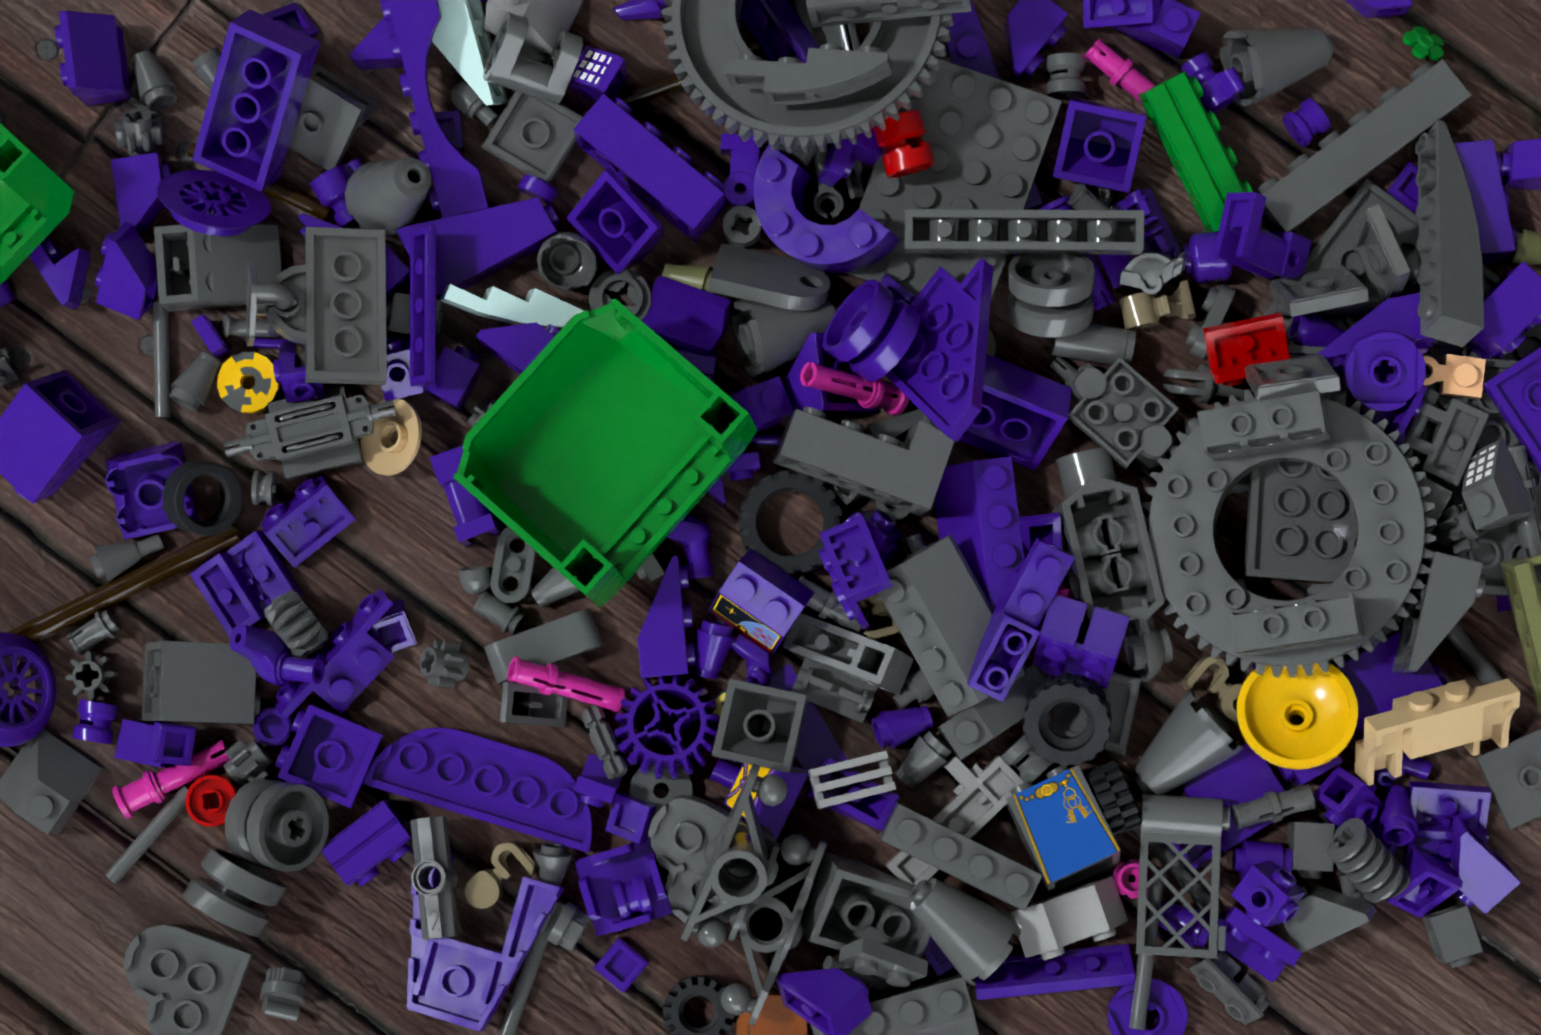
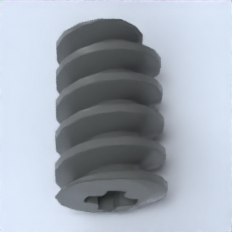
(1367, 861)

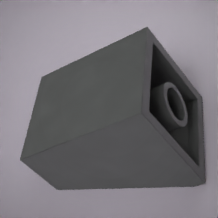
(198, 684)

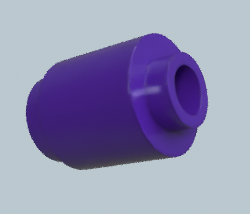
(1258, 852)

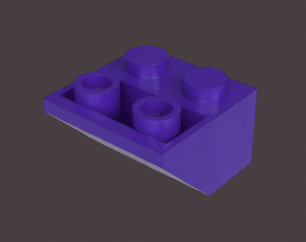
(94, 57)

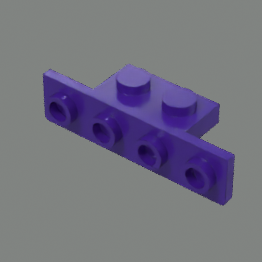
(349, 660)

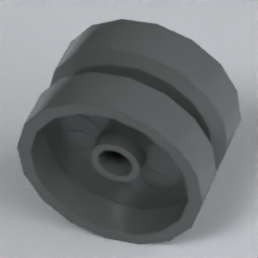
(1050, 294)
(276, 824)
(232, 896)

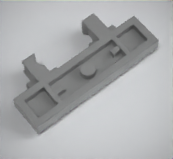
(976, 802)

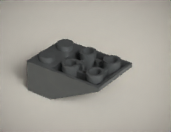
(211, 269)

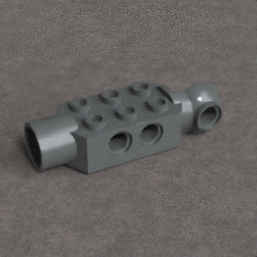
(1112, 555)

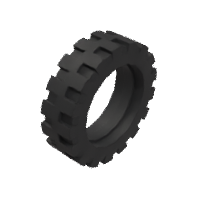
(776, 484)

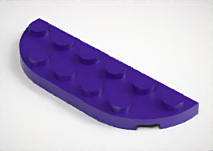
(486, 783)

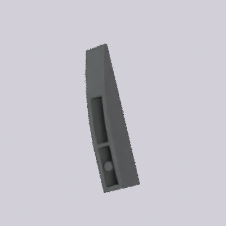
(1447, 243)

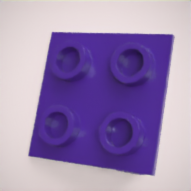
(1156, 234)

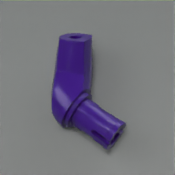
(694, 536)
(273, 658)

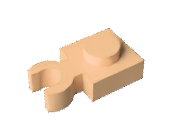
(1457, 375)

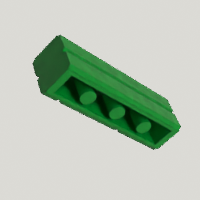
(1194, 146)

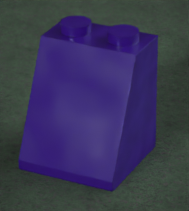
(50, 434)

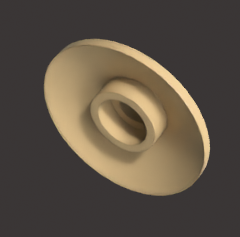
(393, 440)

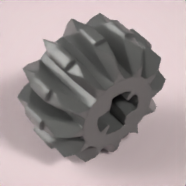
(296, 624)

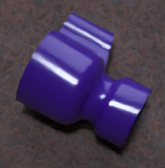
(1218, 88)
(330, 191)

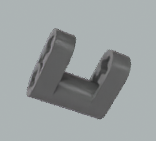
(527, 75)

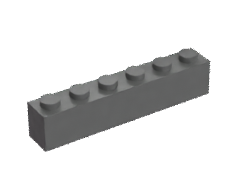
(1363, 147)

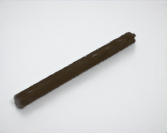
(128, 585)

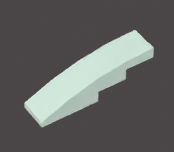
(508, 308)

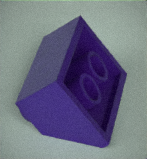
(1018, 413)

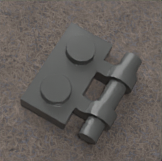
(1452, 442)
(878, 965)

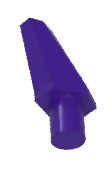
(640, 9)

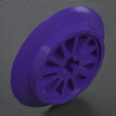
(212, 202)
(40, 710)

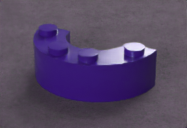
(827, 248)

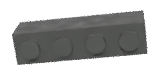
(960, 856)

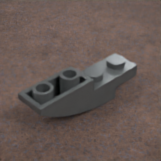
(825, 75)

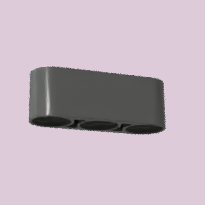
(546, 643)

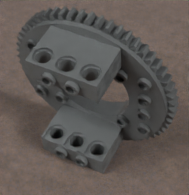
(710, 32)
(1358, 603)

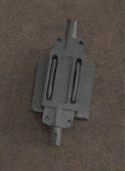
(1119, 411)
(312, 433)

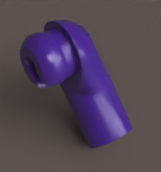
(757, 660)

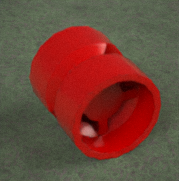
(904, 145)
(210, 798)

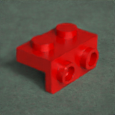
(1244, 343)

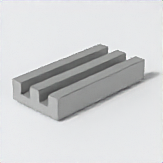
(884, 772)

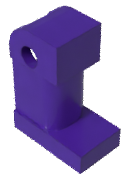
(1253, 248)
(469, 513)

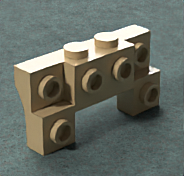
(1436, 722)

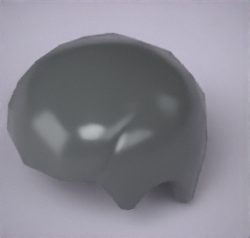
(567, 261)

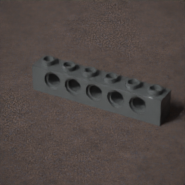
(1024, 231)

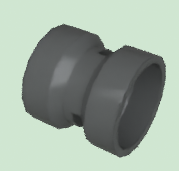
(1065, 75)
(1028, 768)

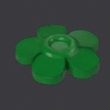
(1424, 44)

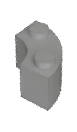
(1070, 917)

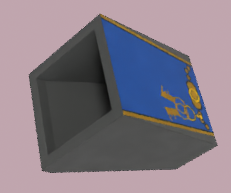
(1063, 829)

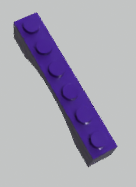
(455, 178)

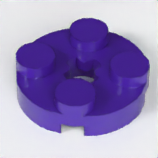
(1399, 386)
(1162, 998)

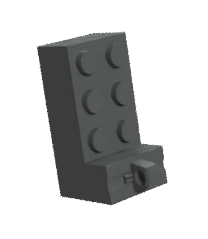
(864, 464)

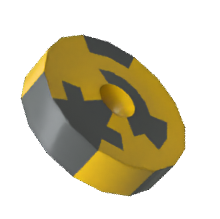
(231, 380)

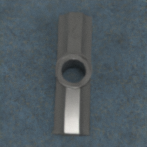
(432, 851)

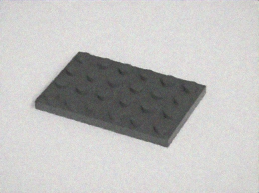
(985, 155)

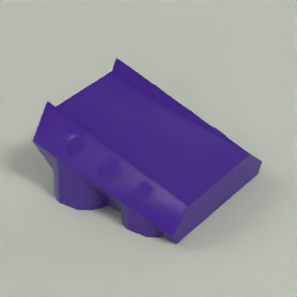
(138, 486)

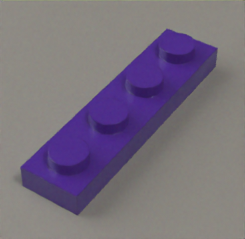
(1068, 972)

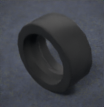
(229, 505)

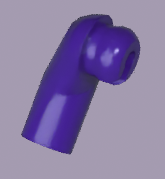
(1415, 767)

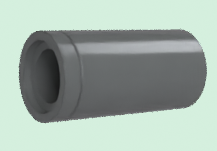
(1097, 345)

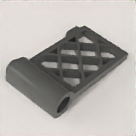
(1190, 823)

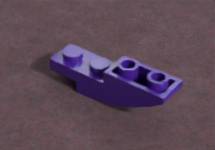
(1016, 619)

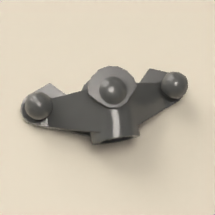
(730, 845)
(736, 997)

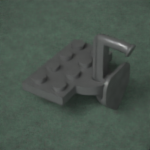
(328, 305)

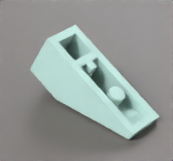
(467, 46)

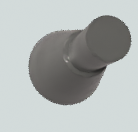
(116, 558)
(551, 862)

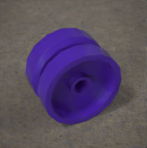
(871, 330)

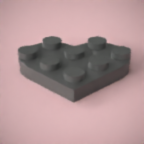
(679, 840)
(185, 979)

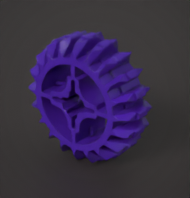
(654, 695)

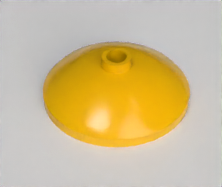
(1323, 702)

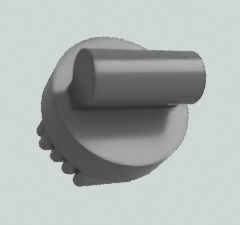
(565, 925)
(283, 993)

